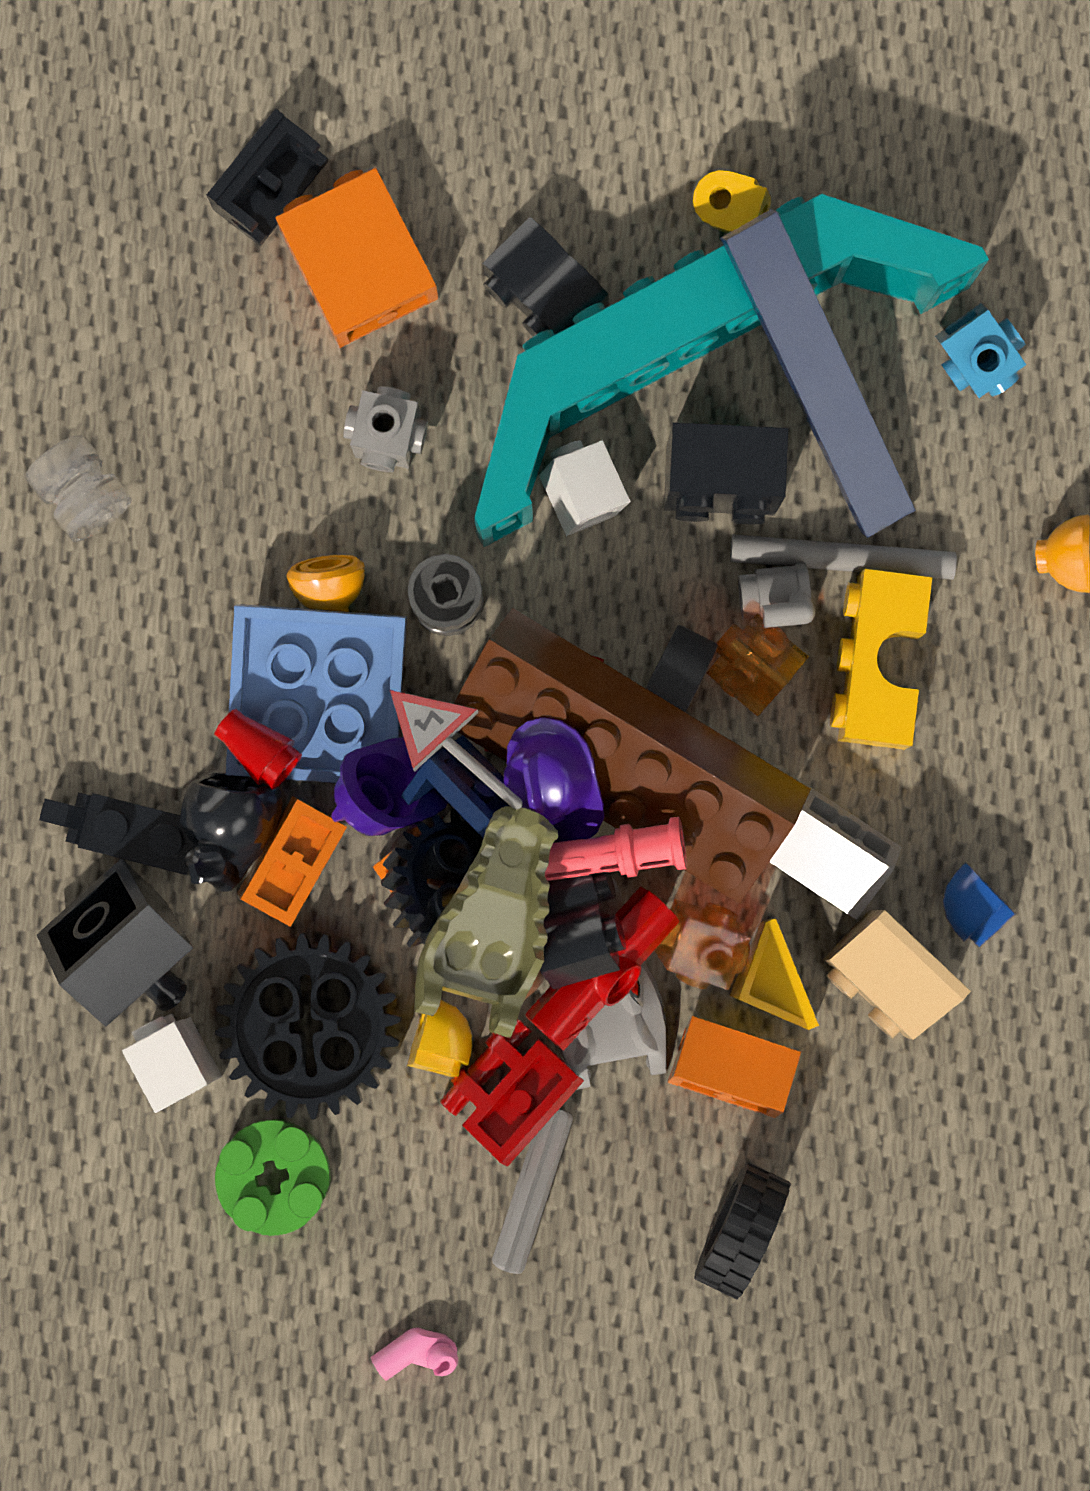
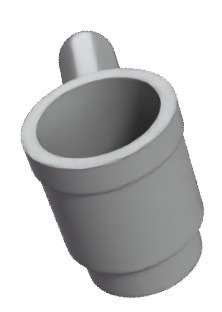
(778, 595)

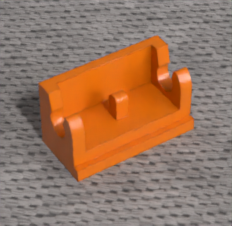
(291, 861)
(734, 1067)

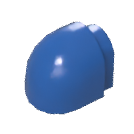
(974, 907)

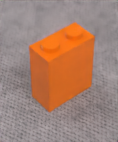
(356, 255)

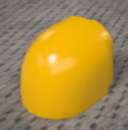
(729, 200)
(442, 1042)

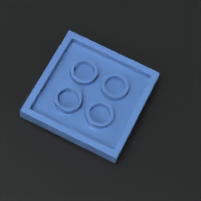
(317, 681)

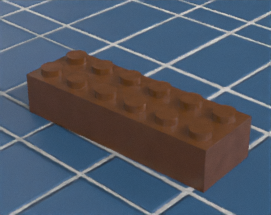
(645, 752)

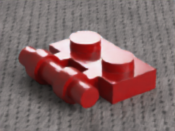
(520, 1102)

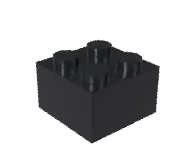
(725, 471)

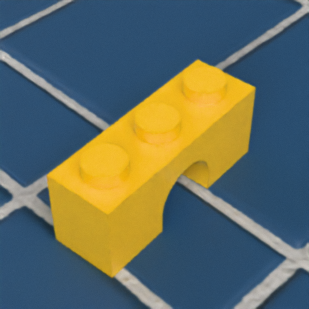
(871, 707)

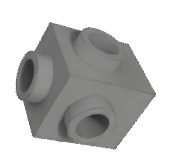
(385, 449)

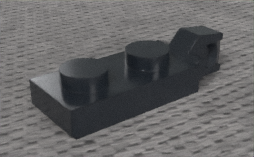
(122, 830)

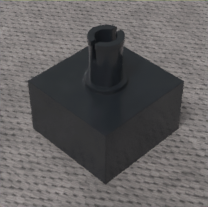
(117, 946)

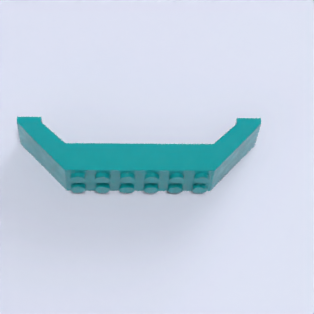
(688, 316)

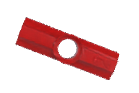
(569, 1009)

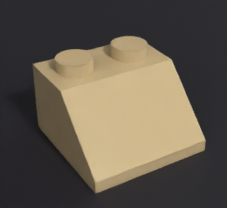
(893, 975)

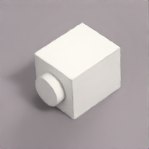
(583, 486)

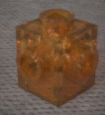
(755, 663)
(705, 945)

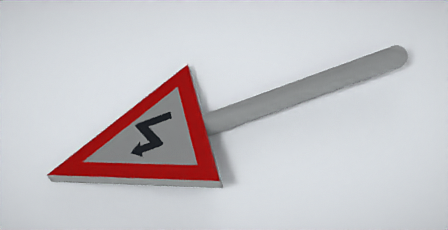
(432, 724)

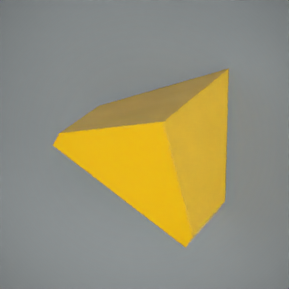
(772, 979)

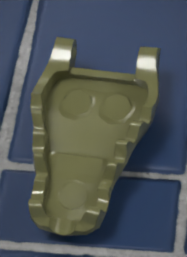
(493, 928)

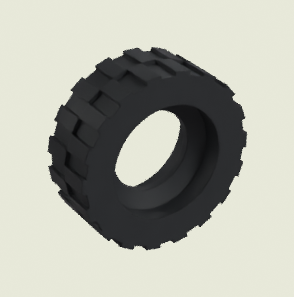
(742, 1230)

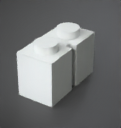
(170, 1061)

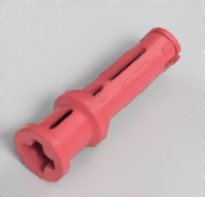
(623, 851)

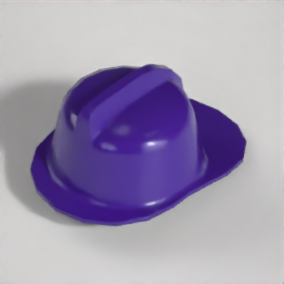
(555, 777)
(372, 789)

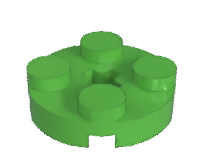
(254, 1205)

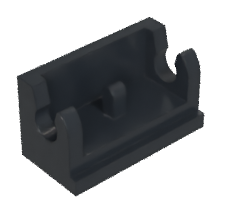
(266, 177)

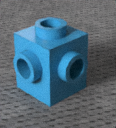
(971, 336)

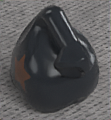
(229, 825)

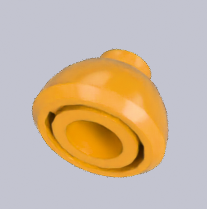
(1067, 554)
(327, 581)

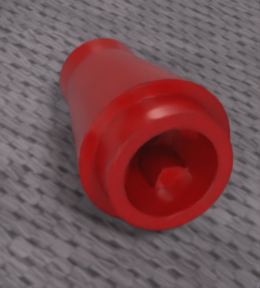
(259, 749)

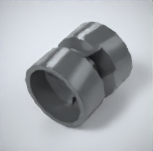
(445, 594)

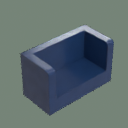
(458, 786)

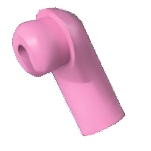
(420, 1348)

